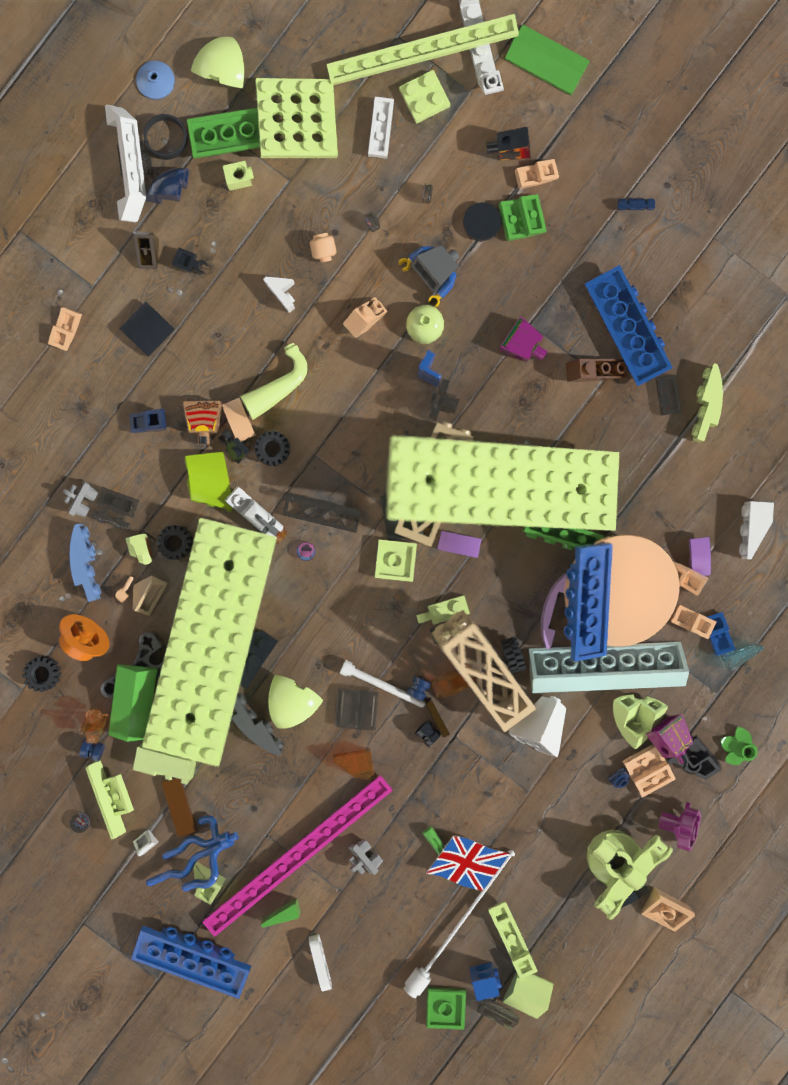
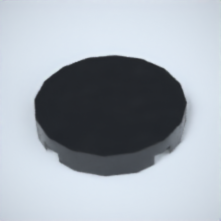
(481, 221)

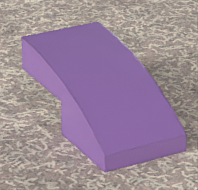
(459, 544)
(700, 555)

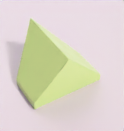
(207, 894)

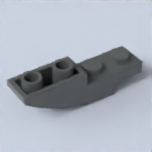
(258, 732)

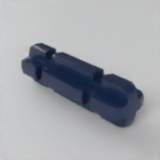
(635, 204)

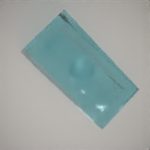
(738, 657)

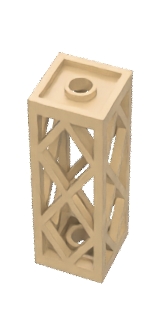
(445, 432)
(512, 707)

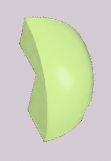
(221, 61)
(290, 703)
(637, 717)

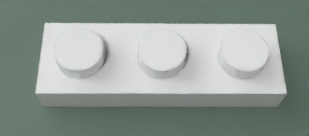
(381, 127)

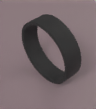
(165, 117)

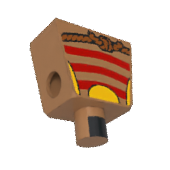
(203, 418)

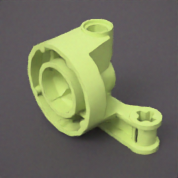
(631, 874)

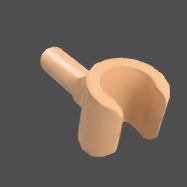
(121, 595)

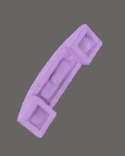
(546, 633)

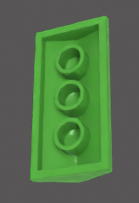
(547, 59)
(224, 133)
(132, 702)

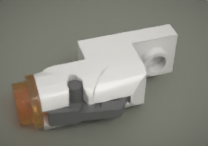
(256, 514)

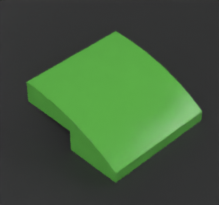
(522, 217)

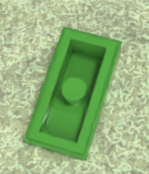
(285, 913)

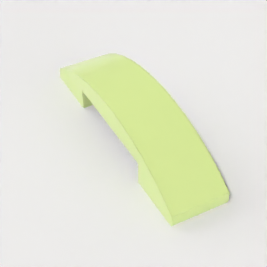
(512, 939)

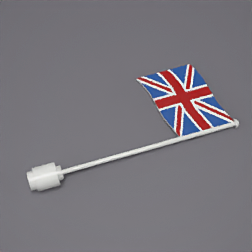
(469, 866)

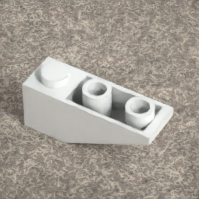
(757, 521)

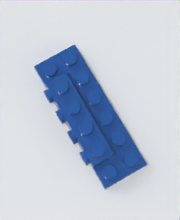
(629, 325)
(589, 601)
(191, 960)

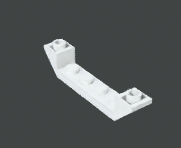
(482, 58)
(130, 206)

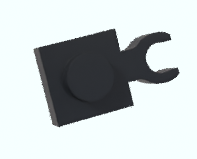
(187, 261)
(235, 447)

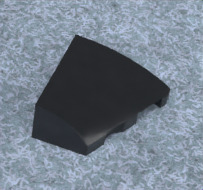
(701, 760)

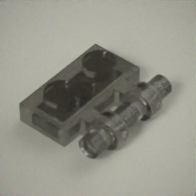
(118, 503)

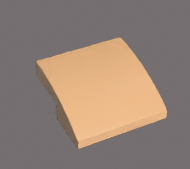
(648, 770)

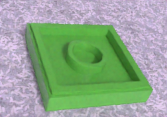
(445, 1008)

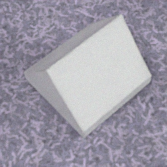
(145, 842)

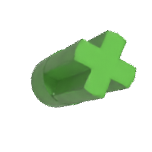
(433, 839)

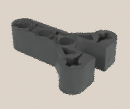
(144, 655)

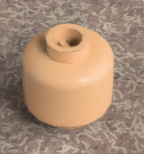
(323, 247)

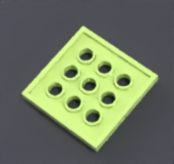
(286, 108)

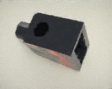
(511, 144)

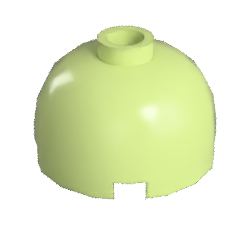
(425, 324)

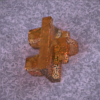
(93, 725)

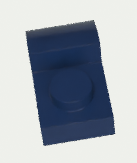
(148, 421)

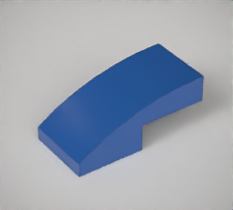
(720, 637)

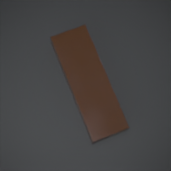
(179, 806)

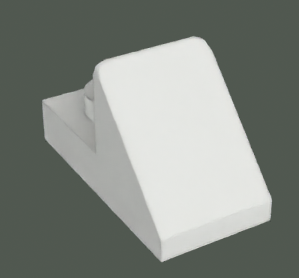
(278, 287)

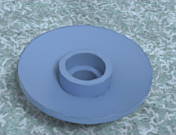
(159, 87)

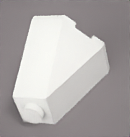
(542, 726)

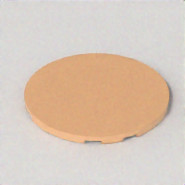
(641, 589)

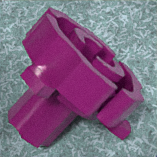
(684, 827)

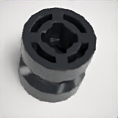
(427, 733)

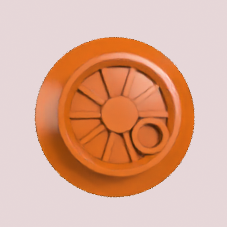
(82, 638)

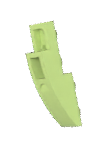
(711, 396)

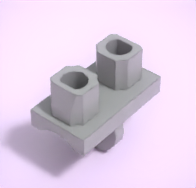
(84, 491)
(359, 852)

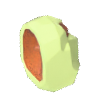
(140, 548)

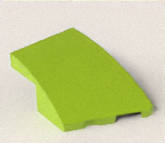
(208, 479)

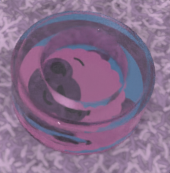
(306, 551)

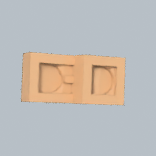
(536, 174)
(65, 329)
(238, 419)
(690, 579)
(693, 621)

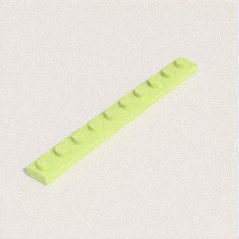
(423, 49)

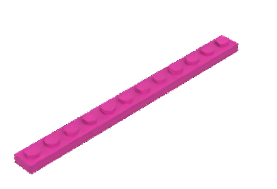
(297, 855)

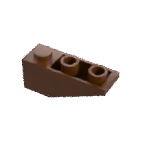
(595, 370)

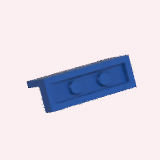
(424, 370)

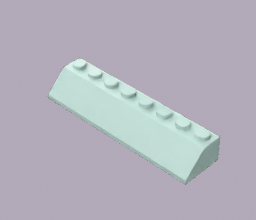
(623, 668)

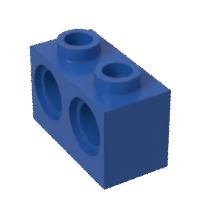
(485, 981)

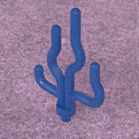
(213, 847)

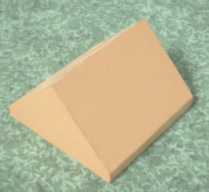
(667, 910)

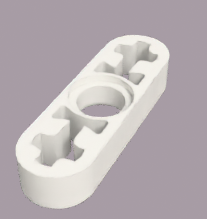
(320, 962)

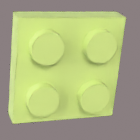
(424, 96)
(395, 560)

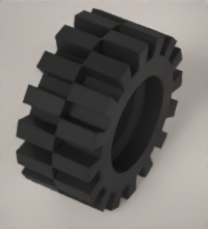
(278, 458)
(163, 542)
(513, 654)
(52, 668)

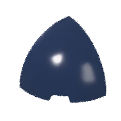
(168, 185)

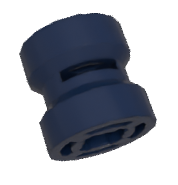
(419, 687)
(92, 750)

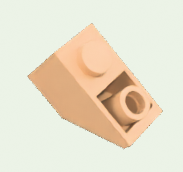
(364, 317)

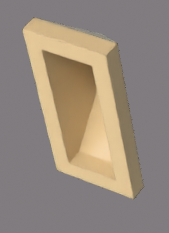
(147, 593)

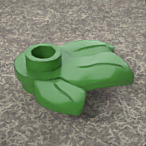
(736, 745)

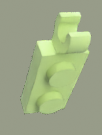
(444, 610)

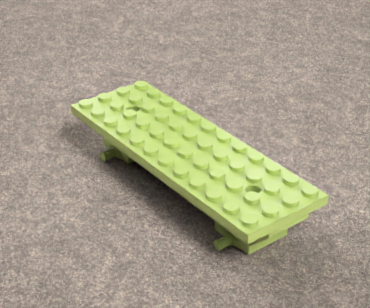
(501, 484)
(209, 642)

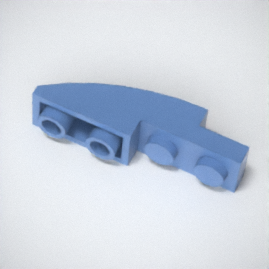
(80, 555)

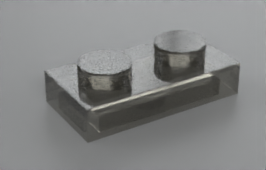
(497, 1013)

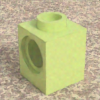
(232, 169)

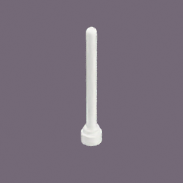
(349, 669)

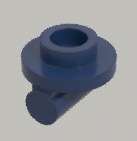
(619, 778)

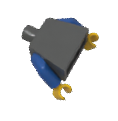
(435, 268)

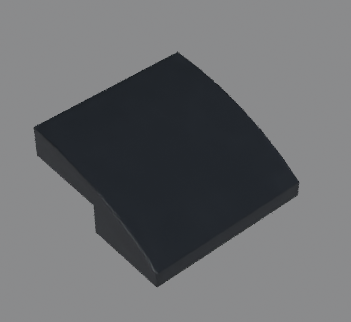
(147, 328)

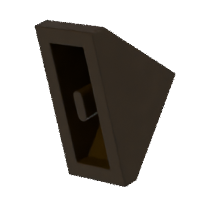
(146, 250)

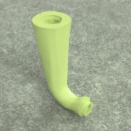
(268, 395)

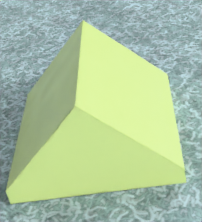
(529, 994)

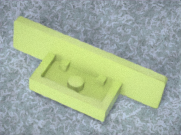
(111, 798)

